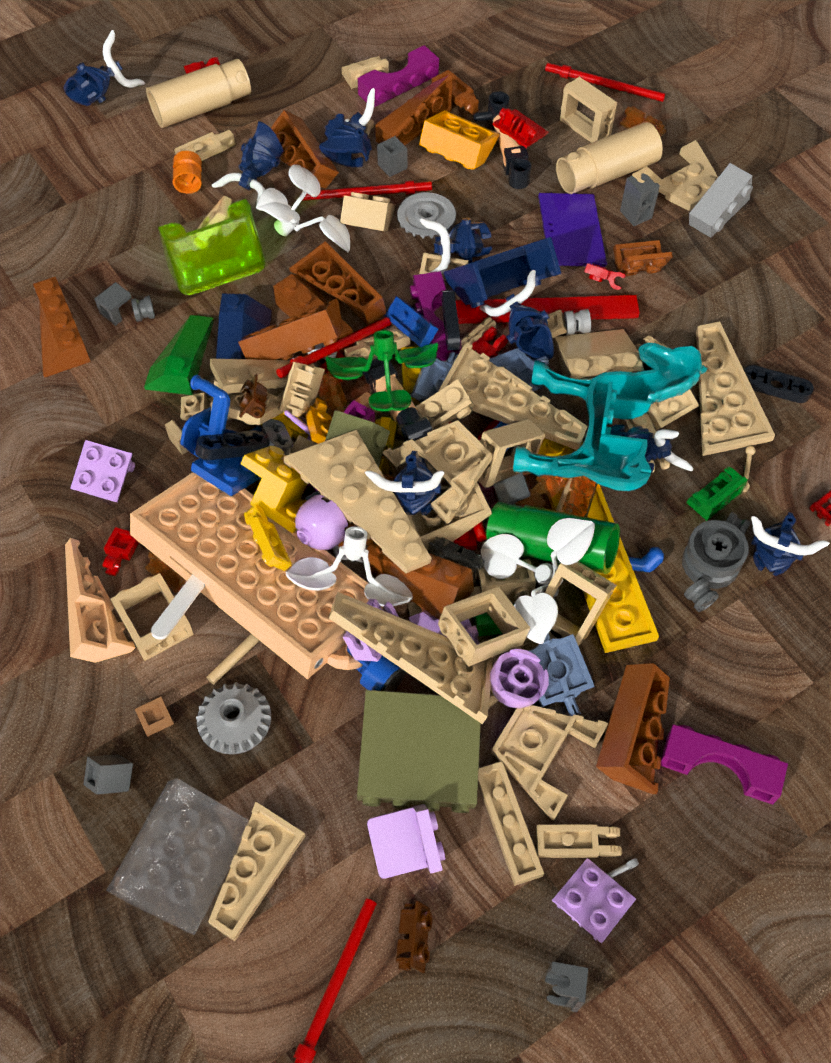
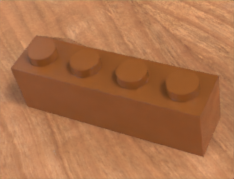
(408, 119)
(302, 148)
(335, 276)
(298, 296)
(59, 334)
(294, 334)
(431, 585)
(635, 728)

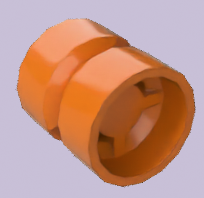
(187, 172)

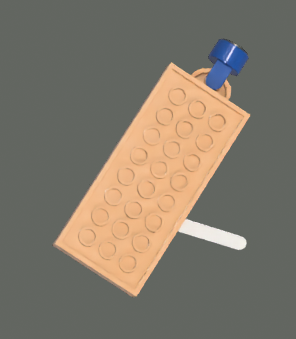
(212, 547)

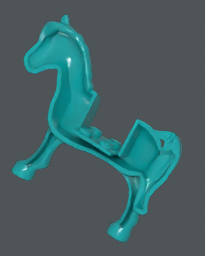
(620, 395)

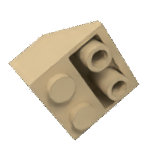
(367, 213)

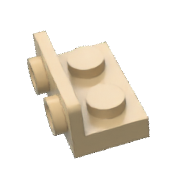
(355, 70)
(446, 405)
(671, 409)
(515, 586)

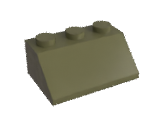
(372, 434)

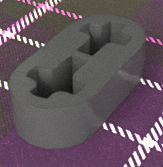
(277, 435)

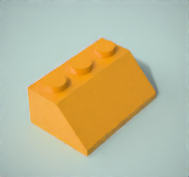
(458, 139)

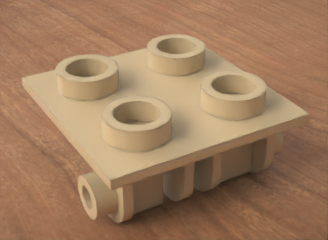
(301, 388)

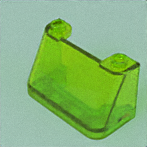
(213, 252)

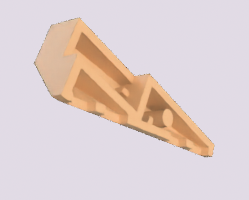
(92, 625)

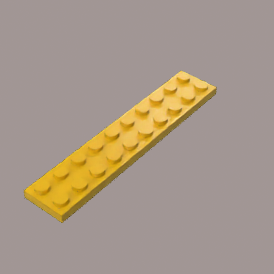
(626, 616)

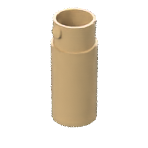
(198, 92)
(609, 158)

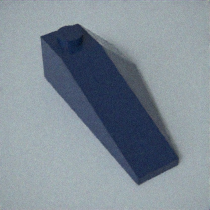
(237, 318)

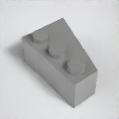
(722, 200)

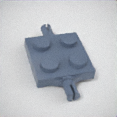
(519, 365)
(432, 378)
(565, 670)

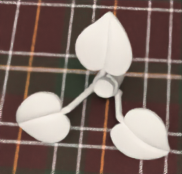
(288, 219)
(501, 553)
(317, 575)

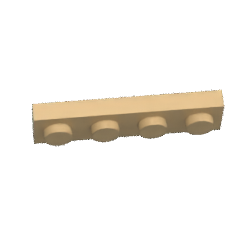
(509, 824)

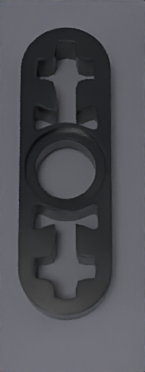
(450, 320)
(767, 388)
(216, 446)

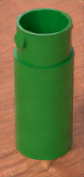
(532, 527)

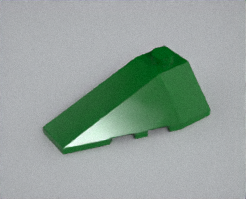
(181, 358)

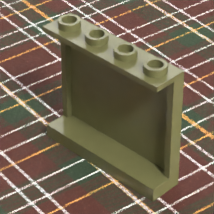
(418, 752)

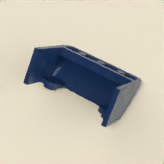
(503, 272)

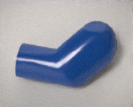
(649, 561)

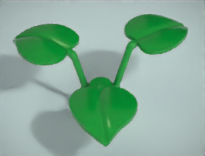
(384, 347)

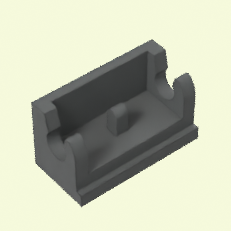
(639, 199)
(570, 983)

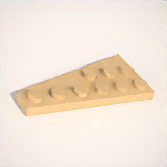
(510, 399)
(728, 403)
(339, 475)
(418, 652)

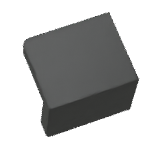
(392, 156)
(110, 301)
(512, 489)
(107, 774)

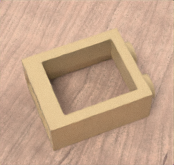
(595, 100)
(499, 439)
(590, 583)
(501, 612)
(148, 645)

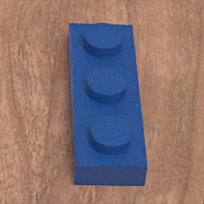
(411, 322)

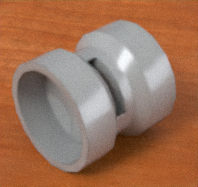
(577, 321)

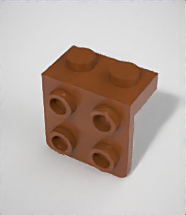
(639, 257)

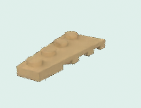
(234, 372)
(260, 859)

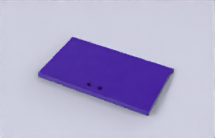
(573, 227)

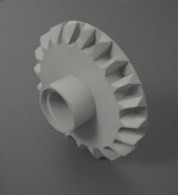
(425, 206)
(235, 734)

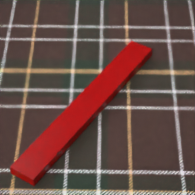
(599, 307)

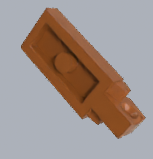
(461, 93)

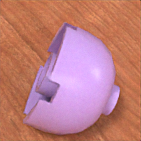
(320, 524)
(518, 678)

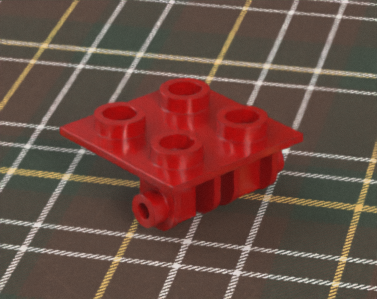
(519, 127)

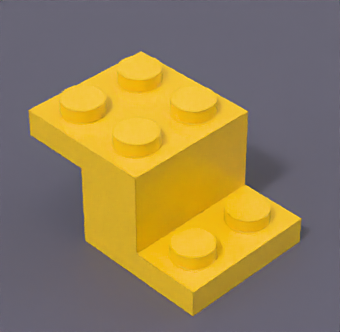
(279, 488)

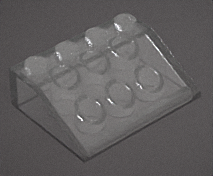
(179, 856)

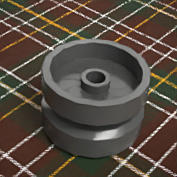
(715, 553)

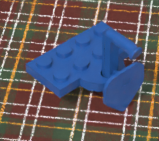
(222, 473)

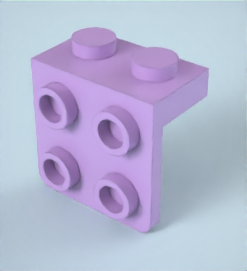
(405, 841)

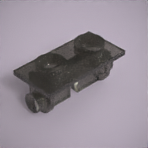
(448, 550)

